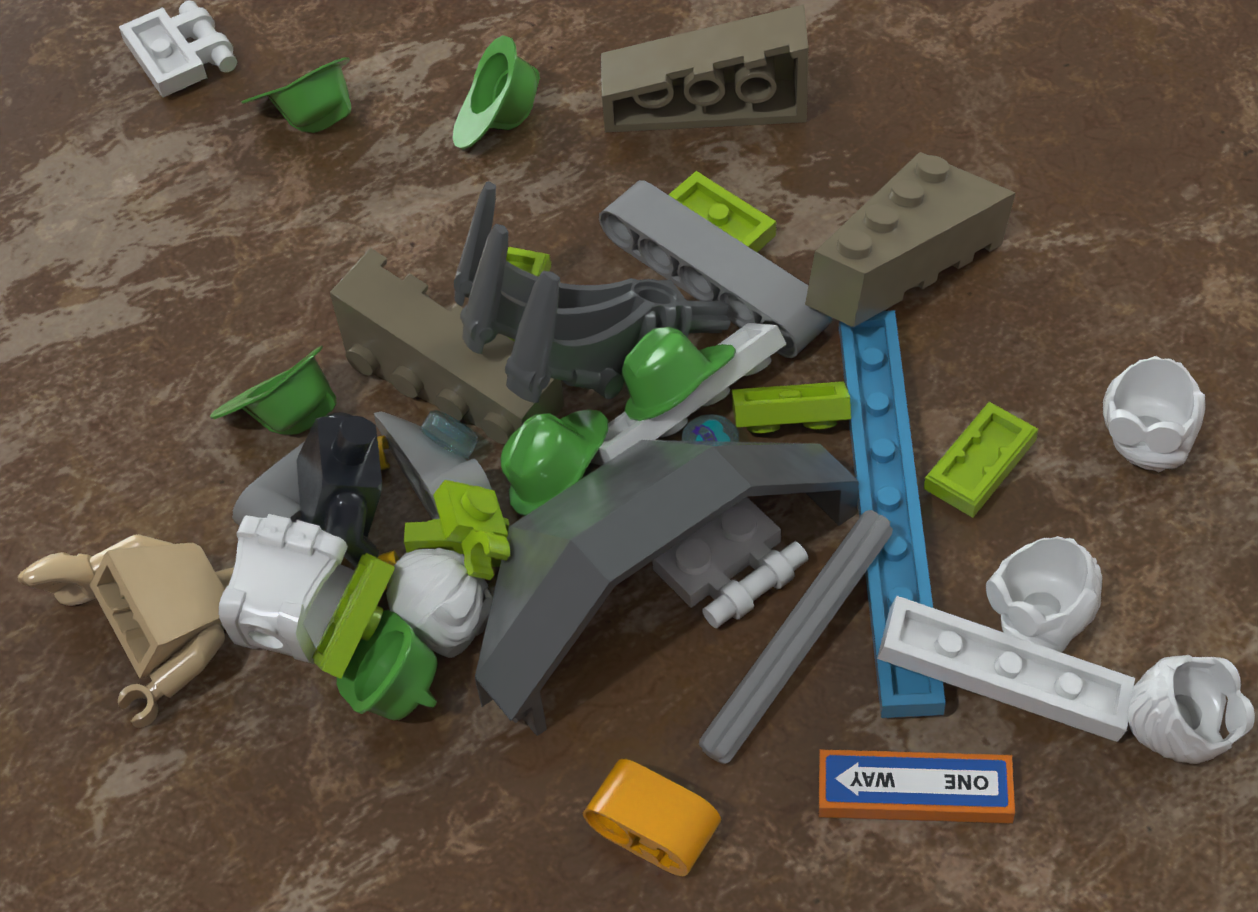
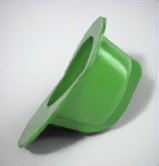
(499, 93)
(314, 99)
(667, 370)
(288, 400)
(550, 455)
(389, 671)

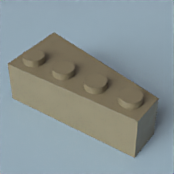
(711, 76)
(905, 237)
(420, 349)

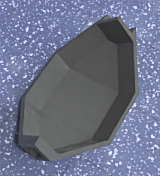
(613, 525)

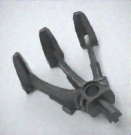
(563, 327)

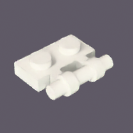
(166, 55)
(721, 550)

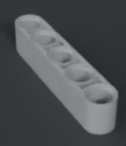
(711, 264)

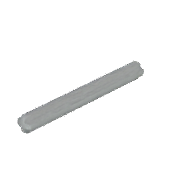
(795, 637)

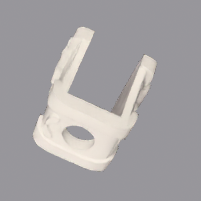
(283, 585)

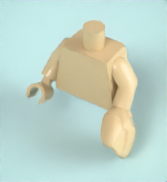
(157, 601)

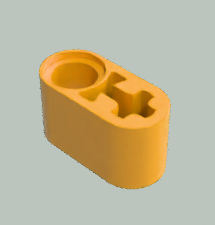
(652, 817)

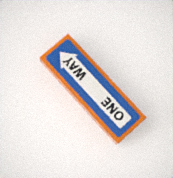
(916, 786)

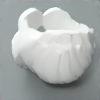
(1154, 413)
(1047, 592)
(439, 599)
(1182, 705)

